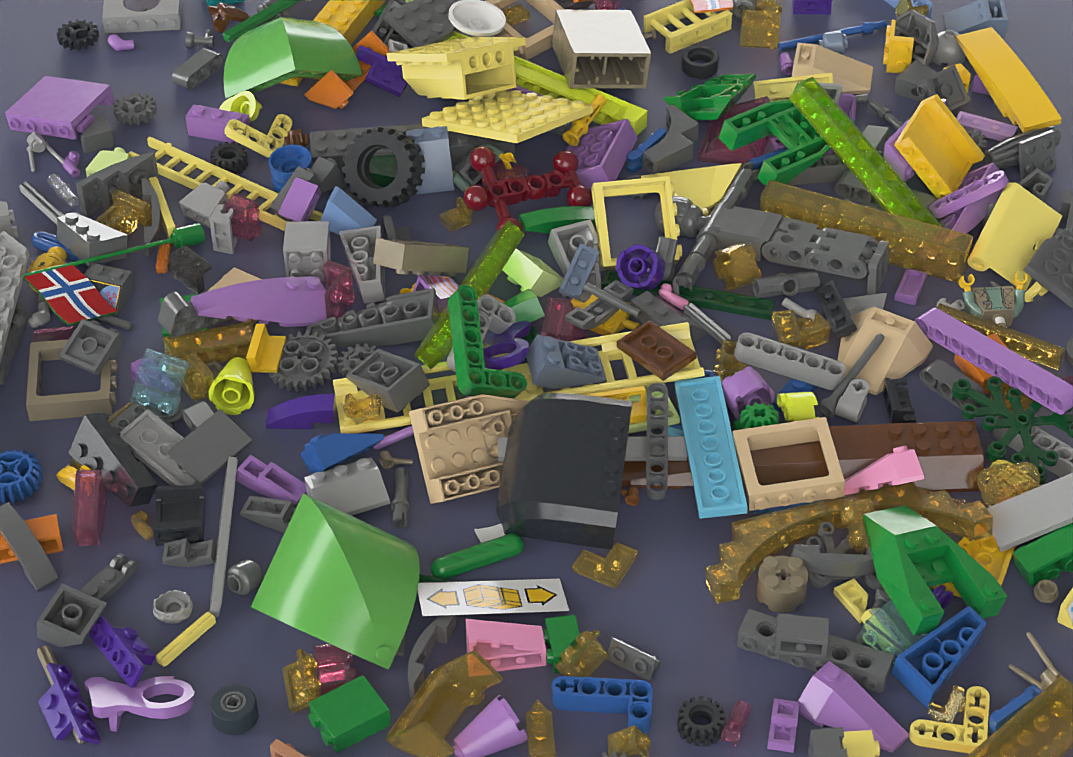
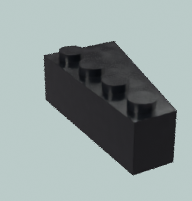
(102, 449)

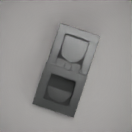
(184, 554)

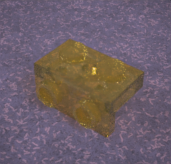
(142, 208)
(583, 657)
(301, 681)

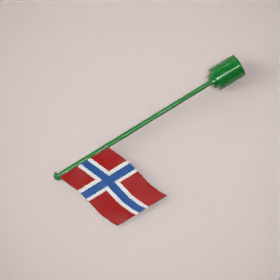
(73, 294)

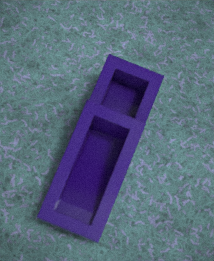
(302, 412)

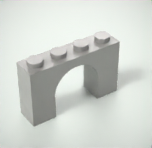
(121, 20)

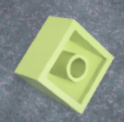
(531, 273)

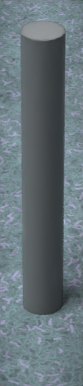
(612, 300)

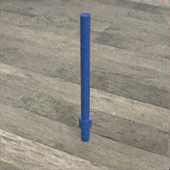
(866, 27)

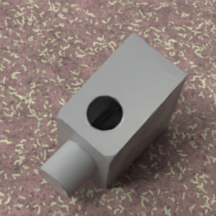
(203, 200)

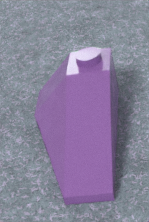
(839, 701)

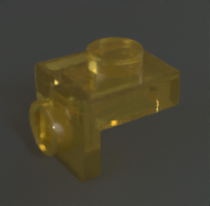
(817, 333)
(362, 409)
(955, 703)
(629, 741)

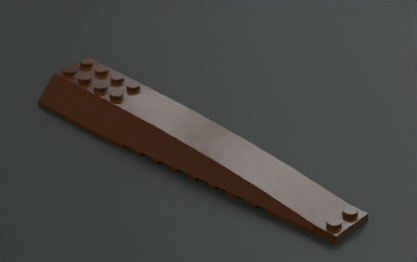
(945, 450)

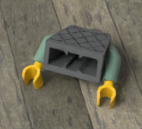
(465, 174)

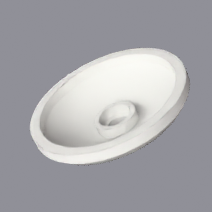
(477, 18)

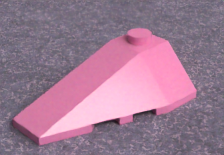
(890, 469)

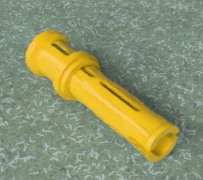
(580, 126)

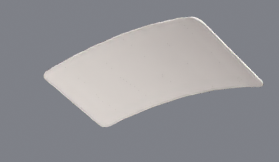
(489, 533)

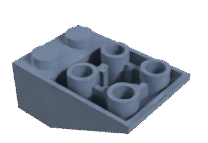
(978, 16)
(563, 363)

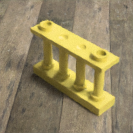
(690, 34)

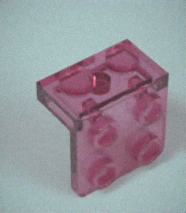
(339, 289)

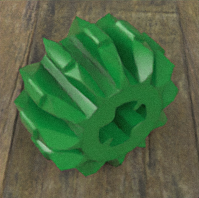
(758, 416)

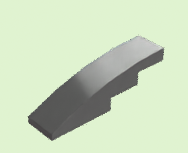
(269, 512)

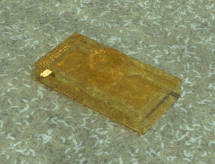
(516, 14)

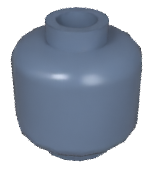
(834, 41)

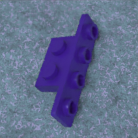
(383, 73)
(122, 649)
(65, 707)

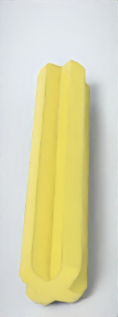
(185, 639)

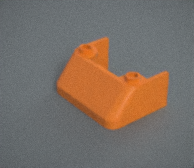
(335, 92)

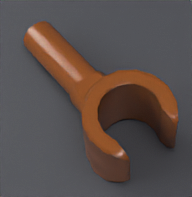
(631, 496)

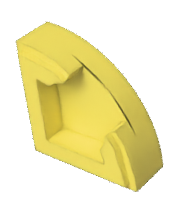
(1034, 290)

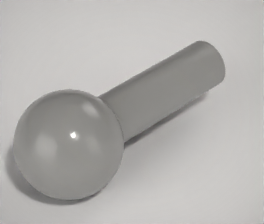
(799, 310)

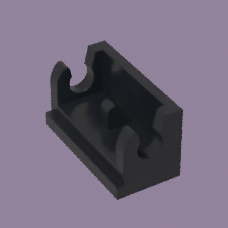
(898, 401)

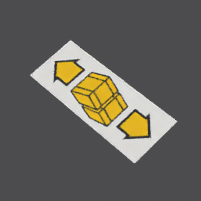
(491, 597)

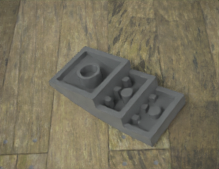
(127, 176)

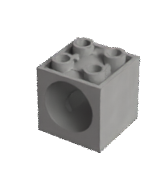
(307, 248)

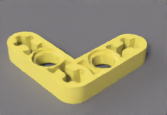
(263, 140)
(962, 733)

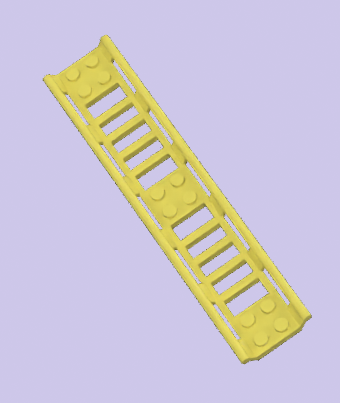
(609, 353)

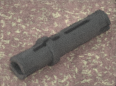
(400, 504)

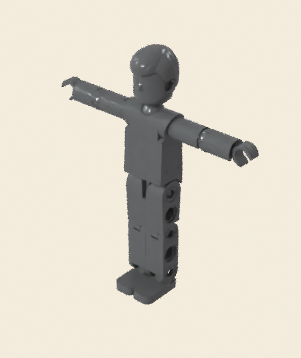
(774, 237)

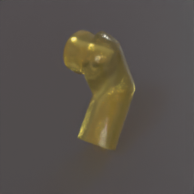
(139, 522)

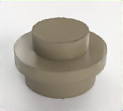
(1046, 591)

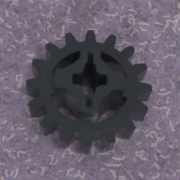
(78, 34)

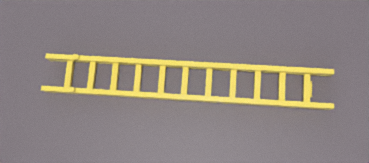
(210, 169)

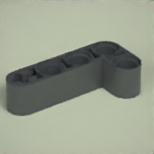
(181, 318)

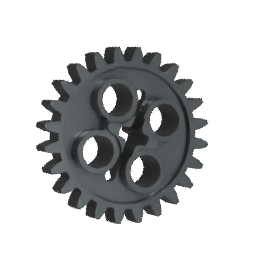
(306, 361)

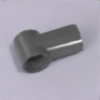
(667, 249)

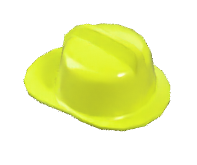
(243, 103)

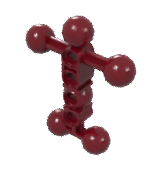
(565, 166)

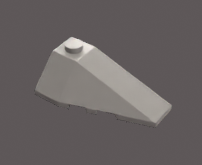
(564, 244)

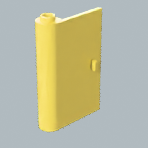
(1012, 231)

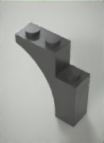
(675, 147)
(322, 173)

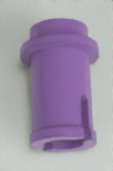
(786, 63)

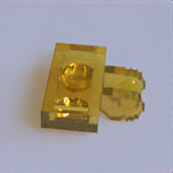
(789, 328)

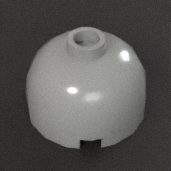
(948, 49)

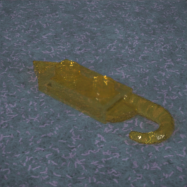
(540, 731)

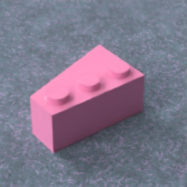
(506, 644)

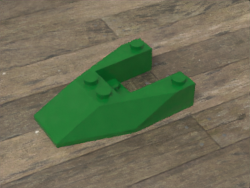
(789, 126)
(916, 555)

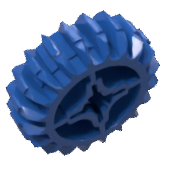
(19, 475)

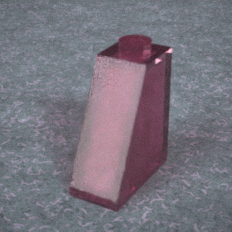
(554, 322)
(88, 507)

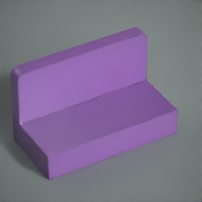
(300, 201)

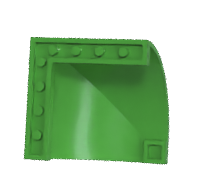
(285, 51)
(342, 582)

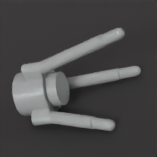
(38, 144)

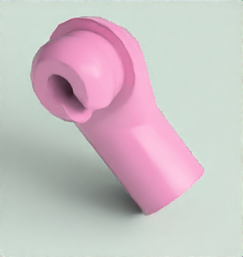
(675, 300)

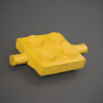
(613, 325)

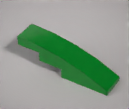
(551, 218)

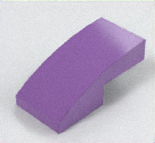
(783, 725)

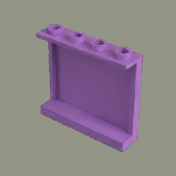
(57, 106)

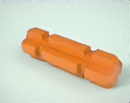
(162, 258)

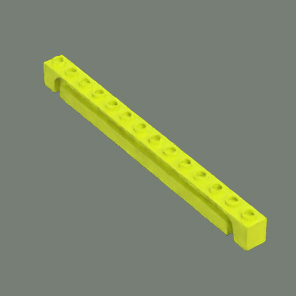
(553, 84)

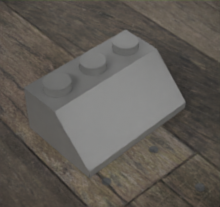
(349, 487)

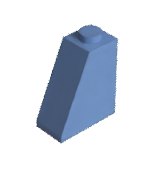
(345, 213)

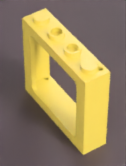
(630, 187)

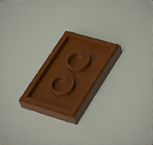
(656, 350)

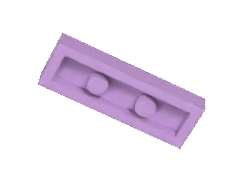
(988, 127)

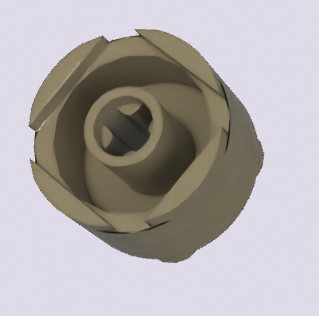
(782, 583)

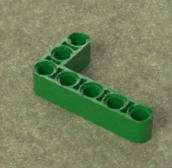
(470, 368)

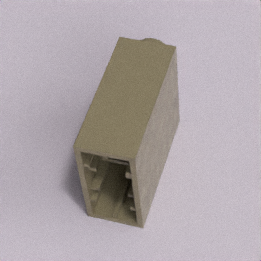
(601, 49)

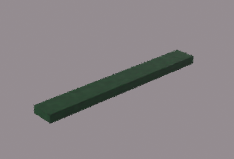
(711, 298)

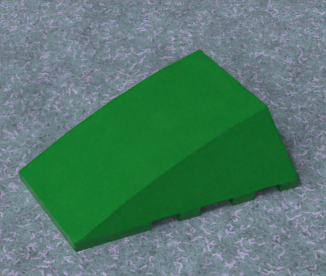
(713, 98)

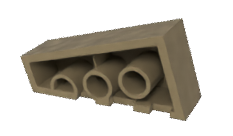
(421, 257)

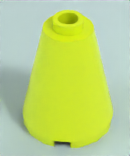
(233, 387)

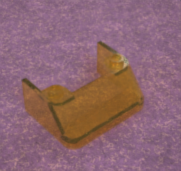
(439, 705)

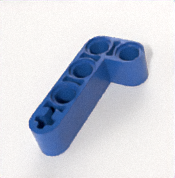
(605, 696)

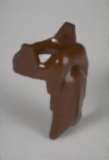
(227, 12)

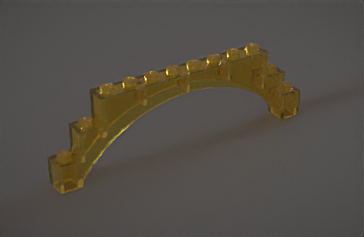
(766, 534)

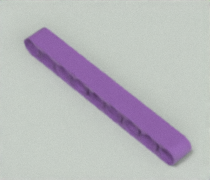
(997, 360)

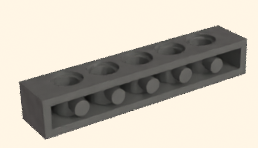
(864, 664)

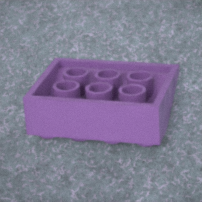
(603, 152)

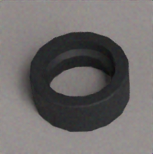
(697, 70)

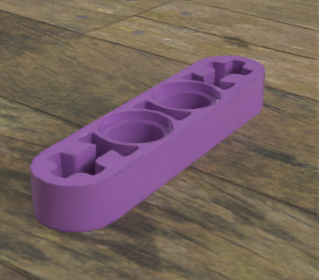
(969, 194)

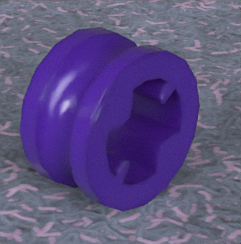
(943, 597)

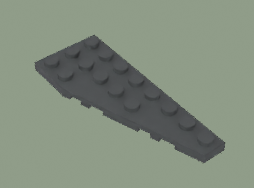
(422, 21)
(1054, 265)

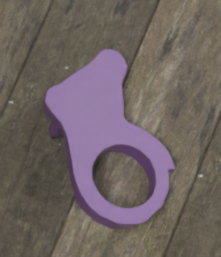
(115, 698)

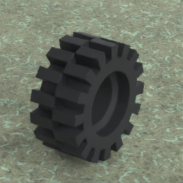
(230, 157)
(703, 709)

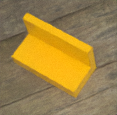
(265, 350)

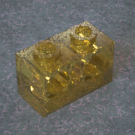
(119, 217)
(728, 363)

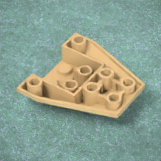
(814, 60)
(899, 353)

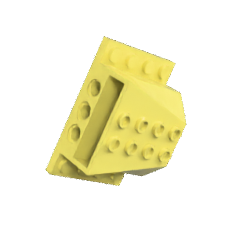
(460, 67)

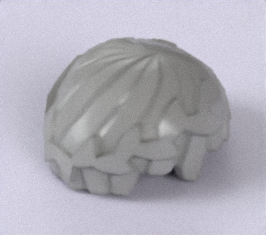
(173, 607)

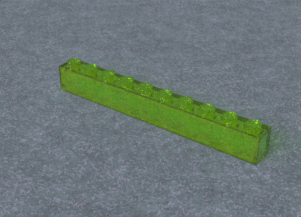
(858, 152)
(480, 278)

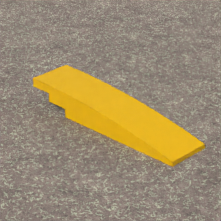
(1008, 80)

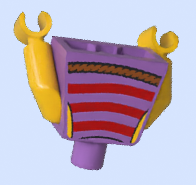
(443, 285)

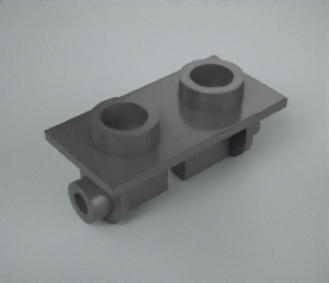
(632, 659)

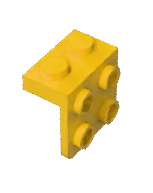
(897, 51)

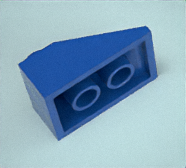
(335, 449)

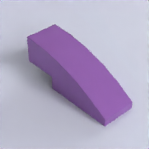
(270, 480)

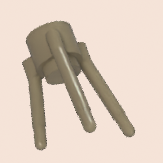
(1047, 676)

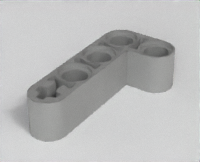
(492, 316)

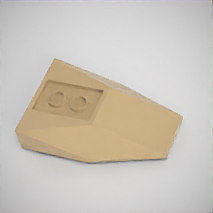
(461, 444)

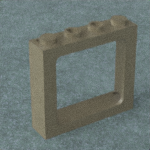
(66, 405)

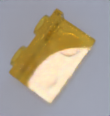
(198, 377)

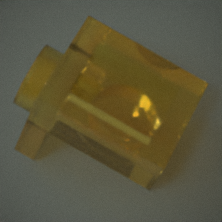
(456, 217)

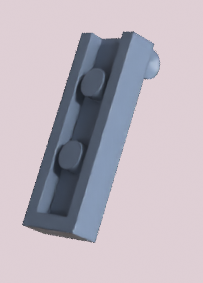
(578, 272)

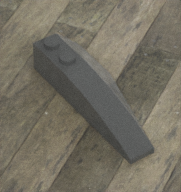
(393, 322)

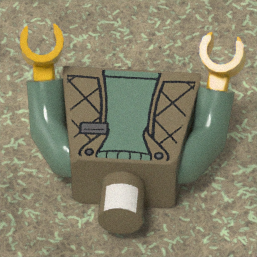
(994, 303)

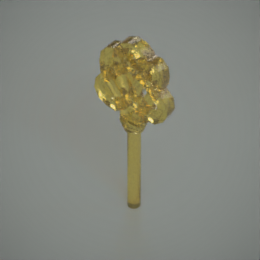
(1006, 472)

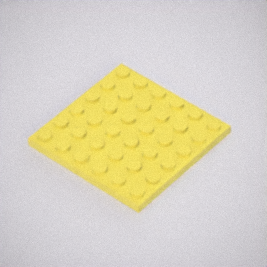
(508, 115)

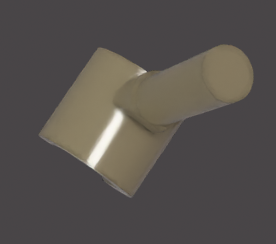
(388, 462)

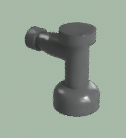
(208, 39)

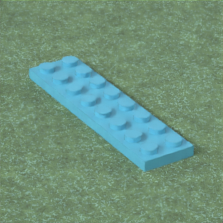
(710, 447)

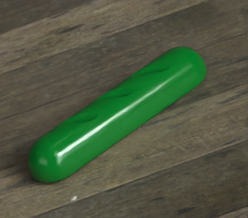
(477, 556)

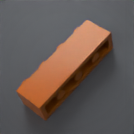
(46, 531)

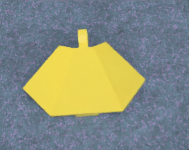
(702, 185)

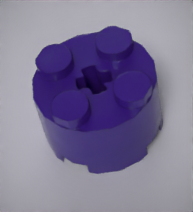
(648, 276)

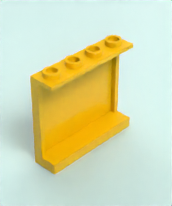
(938, 147)

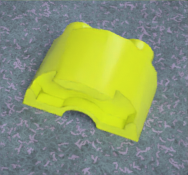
(797, 405)

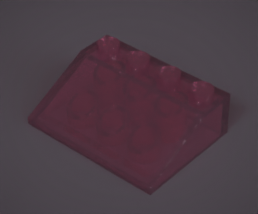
(715, 151)

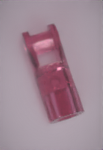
(736, 722)

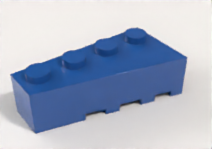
(936, 657)

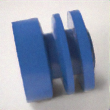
(285, 161)

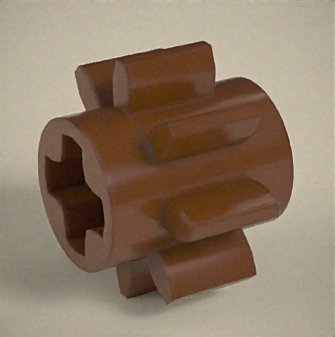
(296, 137)

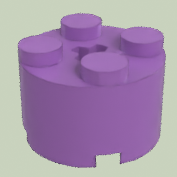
(745, 389)

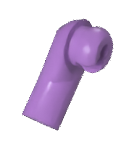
(119, 44)

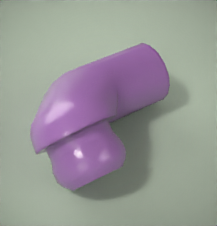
(71, 162)

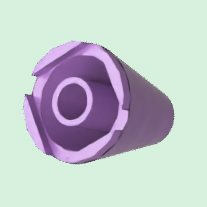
(490, 731)

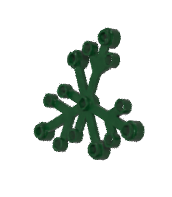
(1017, 421)

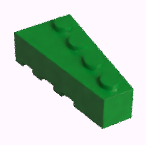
(1046, 556)

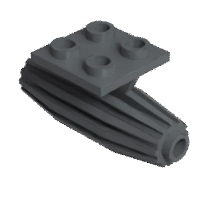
(1029, 149)

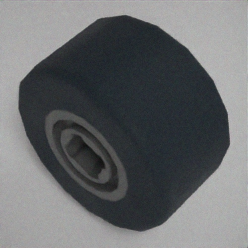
(234, 709)

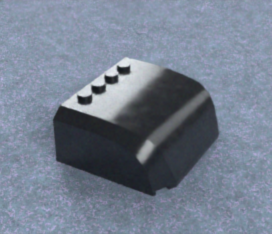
(565, 469)

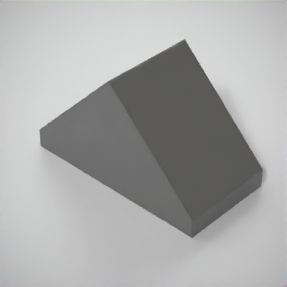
(97, 136)

